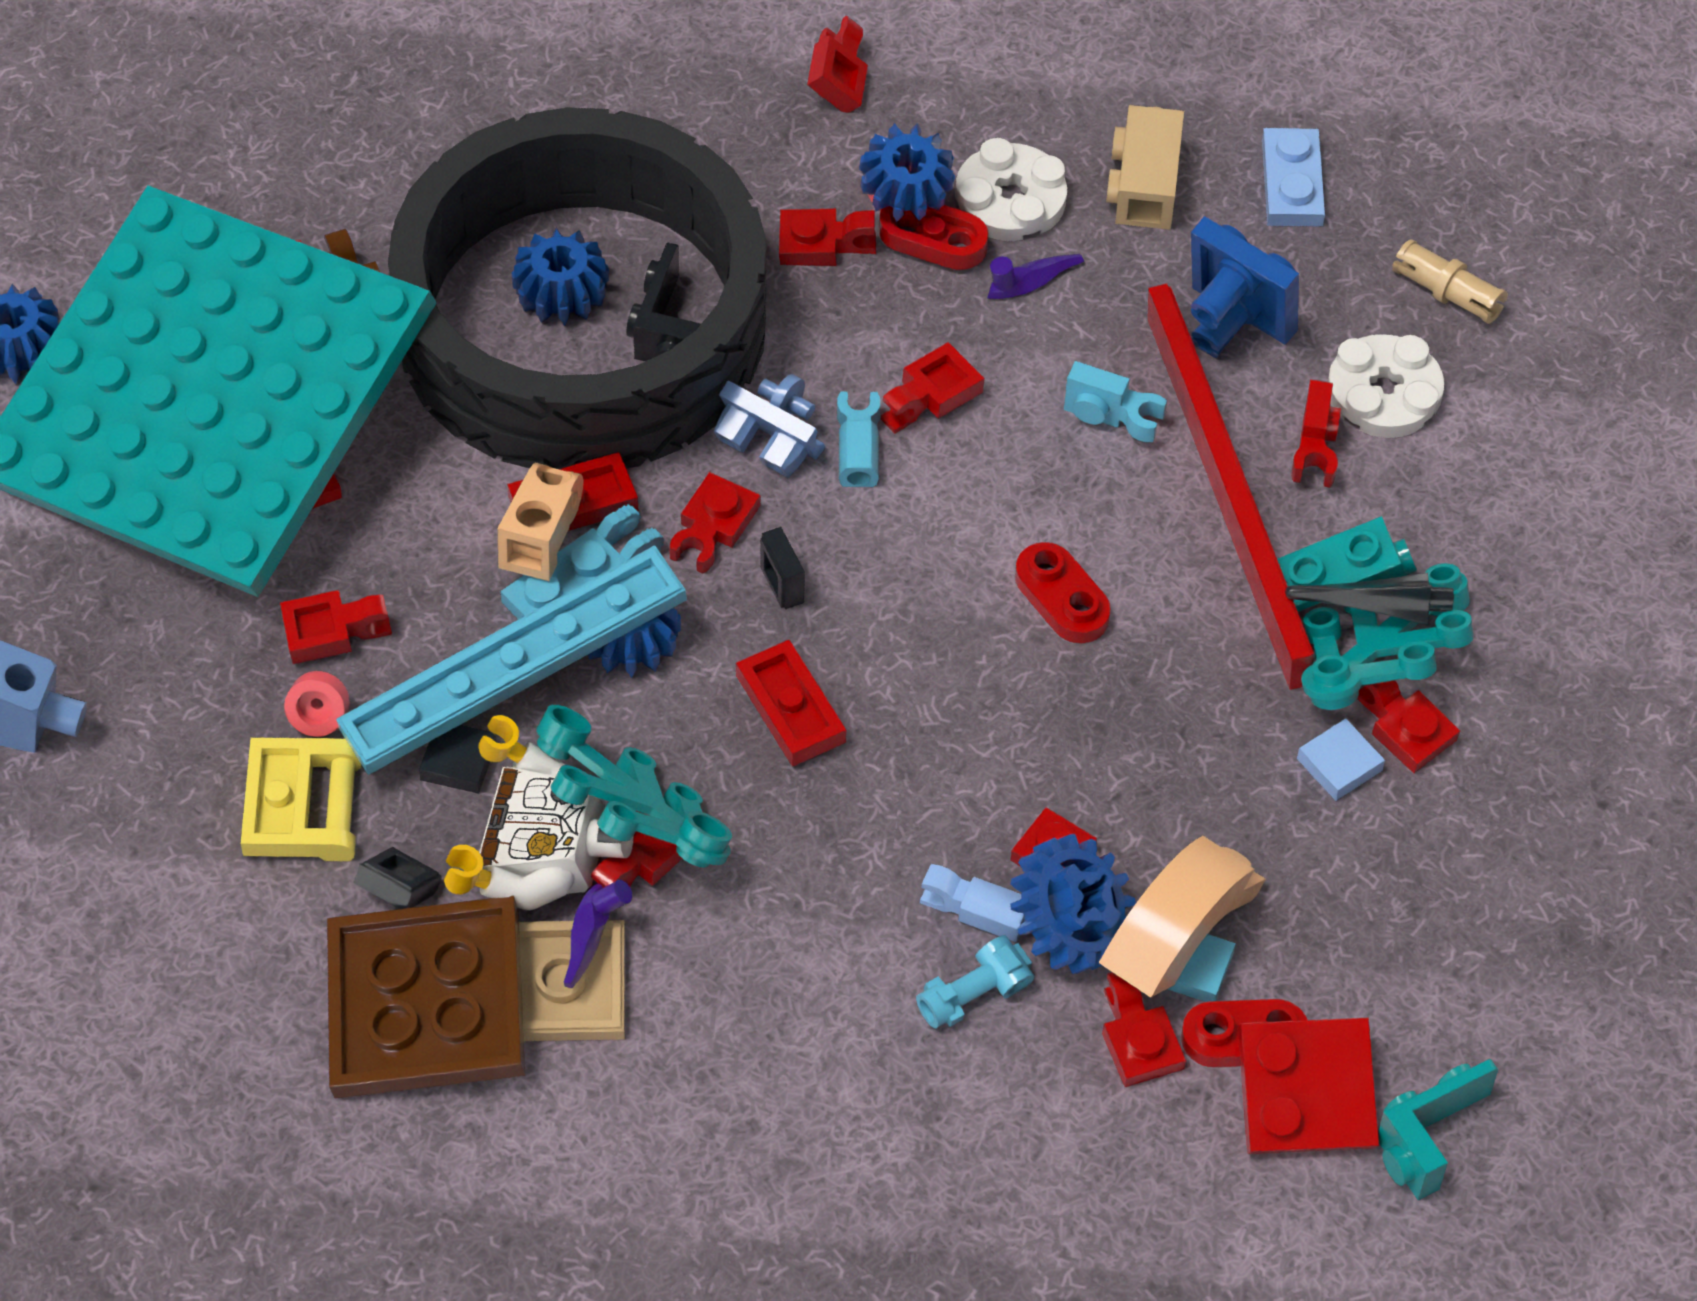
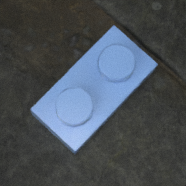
(1293, 177)

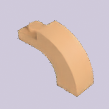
(1179, 913)

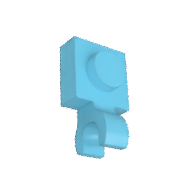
(1106, 398)

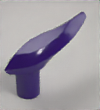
(1028, 276)
(590, 923)

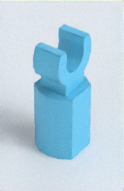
(858, 442)

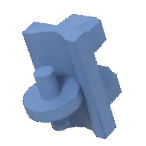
(790, 437)

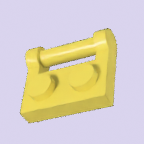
(280, 799)

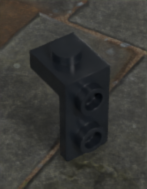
(646, 323)

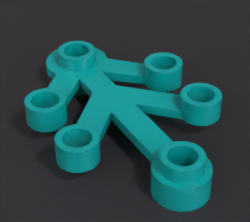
(1336, 679)
(628, 788)

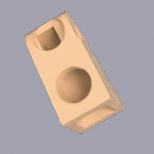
(538, 521)

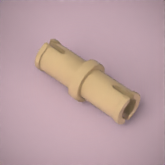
(1450, 281)

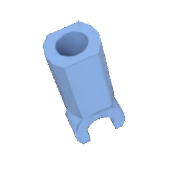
(976, 902)

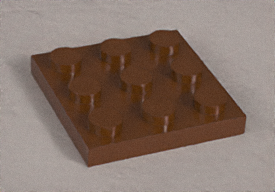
(424, 997)

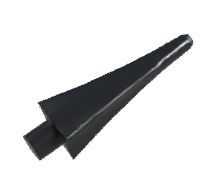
(1398, 597)

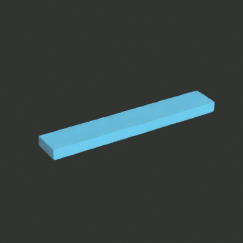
(511, 659)

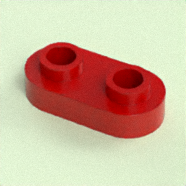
(936, 235)
(1059, 589)
(1223, 1049)

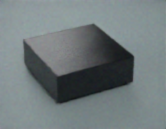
(782, 568)
(456, 759)
(398, 878)

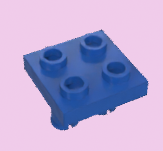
(1239, 288)

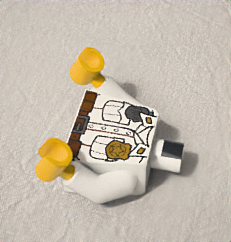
(532, 838)

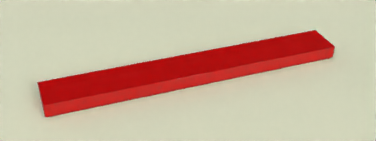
(1229, 485)

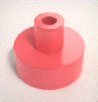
(316, 703)

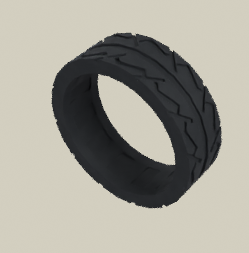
(582, 162)

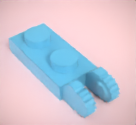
(582, 562)

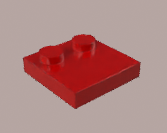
(1308, 1085)

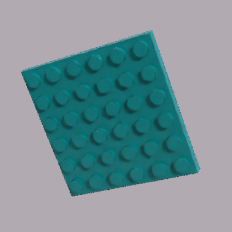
(205, 388)

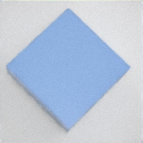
(1340, 759)

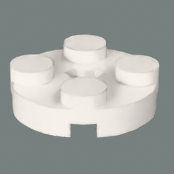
(1015, 164)
(1392, 357)

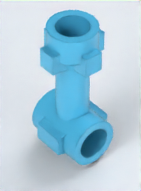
(1001, 967)

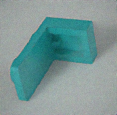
(1348, 557)
(1408, 1149)

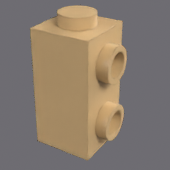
(1149, 167)

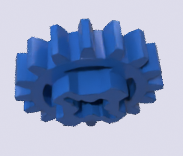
(1070, 902)

